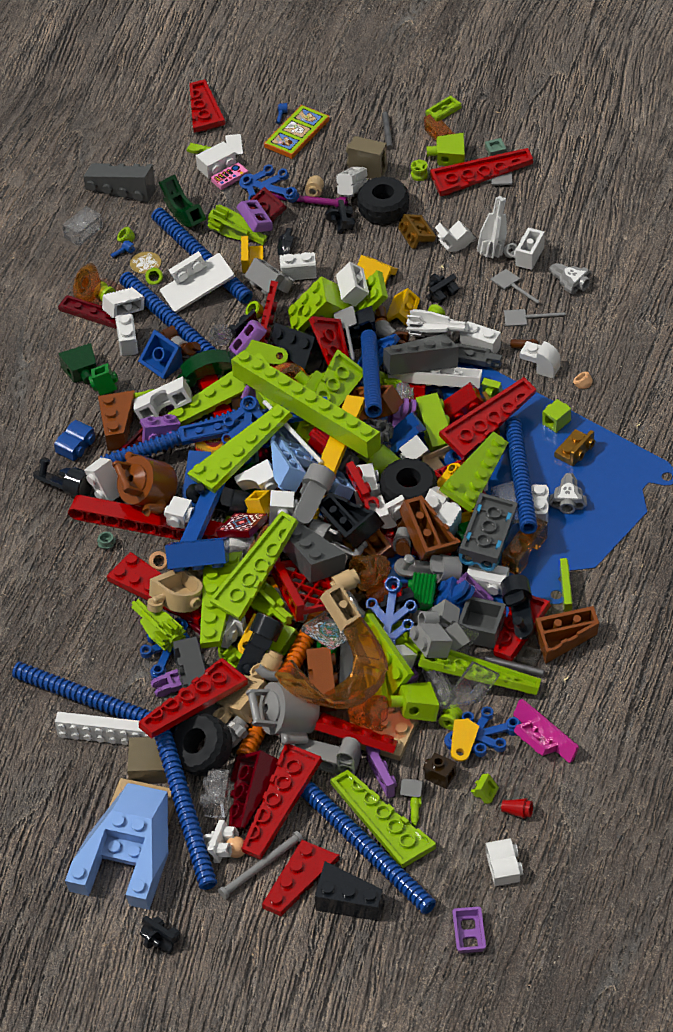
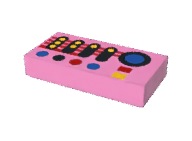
(229, 176)

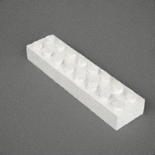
(443, 377)
(97, 728)

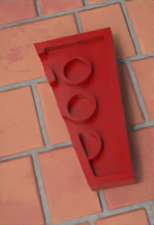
(329, 336)
(508, 643)
(342, 729)
(297, 876)

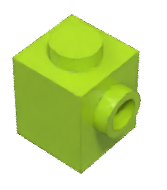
(556, 415)

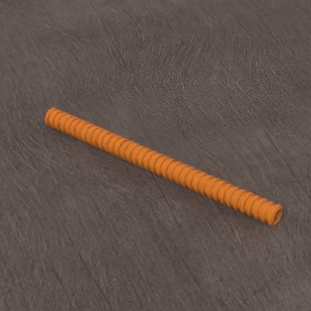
(297, 654)

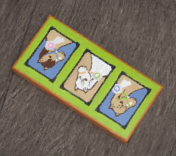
(296, 131)

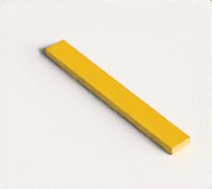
(335, 449)

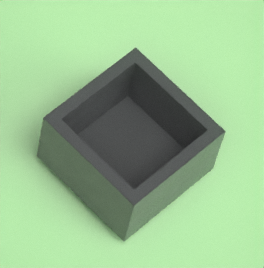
(485, 618)

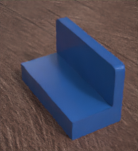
(406, 430)

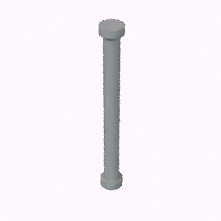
(225, 891)

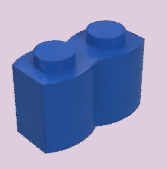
(74, 440)

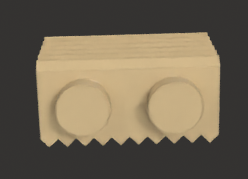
(340, 606)

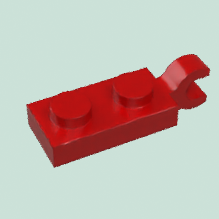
(362, 488)

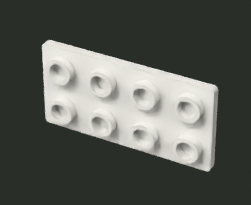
(195, 279)

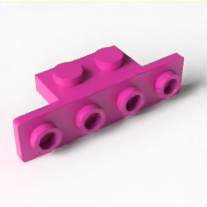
(542, 734)

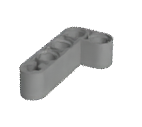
(335, 758)

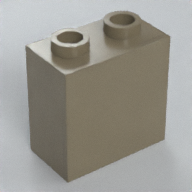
(368, 154)
(144, 761)

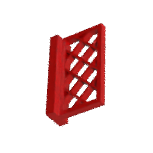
(290, 589)

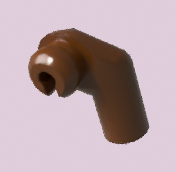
(519, 343)

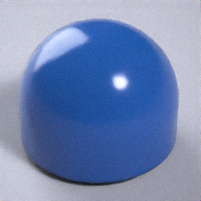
(448, 459)

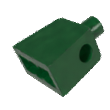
(78, 363)

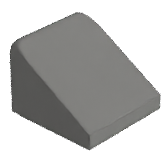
(411, 787)

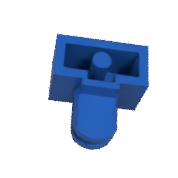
(454, 592)

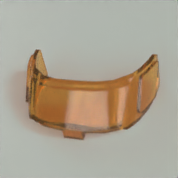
(361, 684)

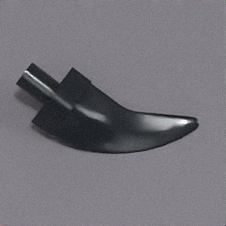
(285, 242)

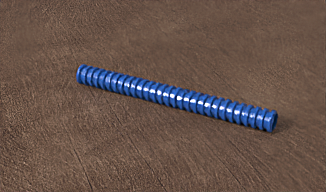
(192, 246)
(164, 312)
(371, 374)
(158, 443)
(520, 475)
(79, 693)
(185, 810)
(368, 848)

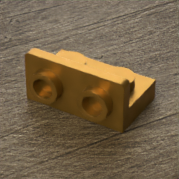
(415, 229)
(575, 447)

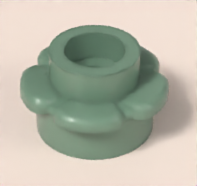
(106, 540)

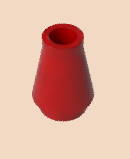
(518, 807)

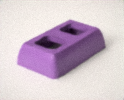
(250, 216)
(256, 333)
(469, 913)

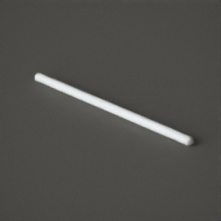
(298, 438)

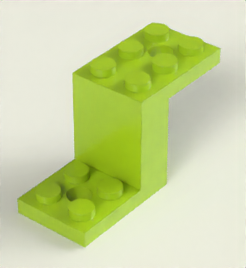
(324, 299)

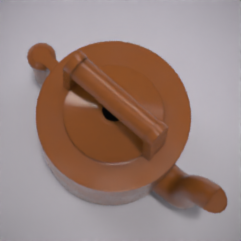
(145, 482)

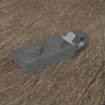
(478, 356)

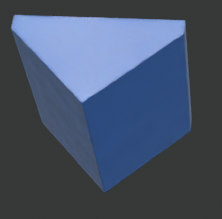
(161, 355)

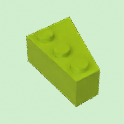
(431, 415)

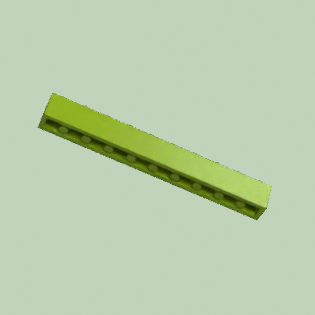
(306, 404)

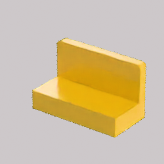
(248, 253)
(371, 265)
(402, 304)

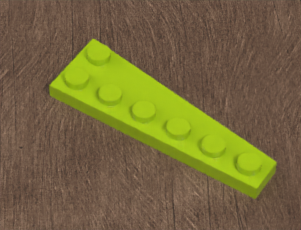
(336, 384)
(208, 399)
(236, 452)
(475, 472)
(247, 578)
(212, 618)
(457, 663)
(393, 832)

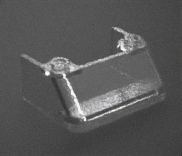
(468, 689)

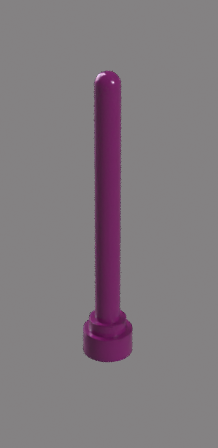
(316, 200)

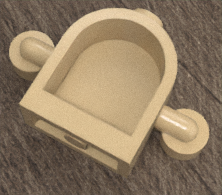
(175, 591)
(238, 703)

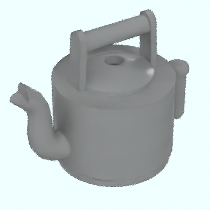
(281, 711)

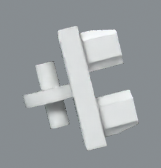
(216, 841)

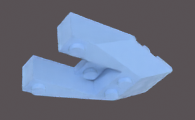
(291, 462)
(129, 833)

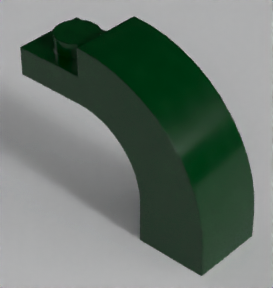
(178, 204)
(206, 364)

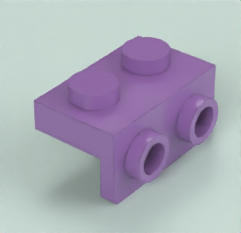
(160, 425)

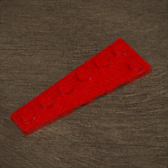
(468, 173)
(477, 425)
(135, 576)
(217, 683)
(286, 785)

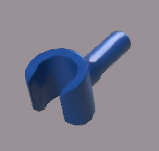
(282, 108)
(126, 246)

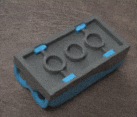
(487, 532)

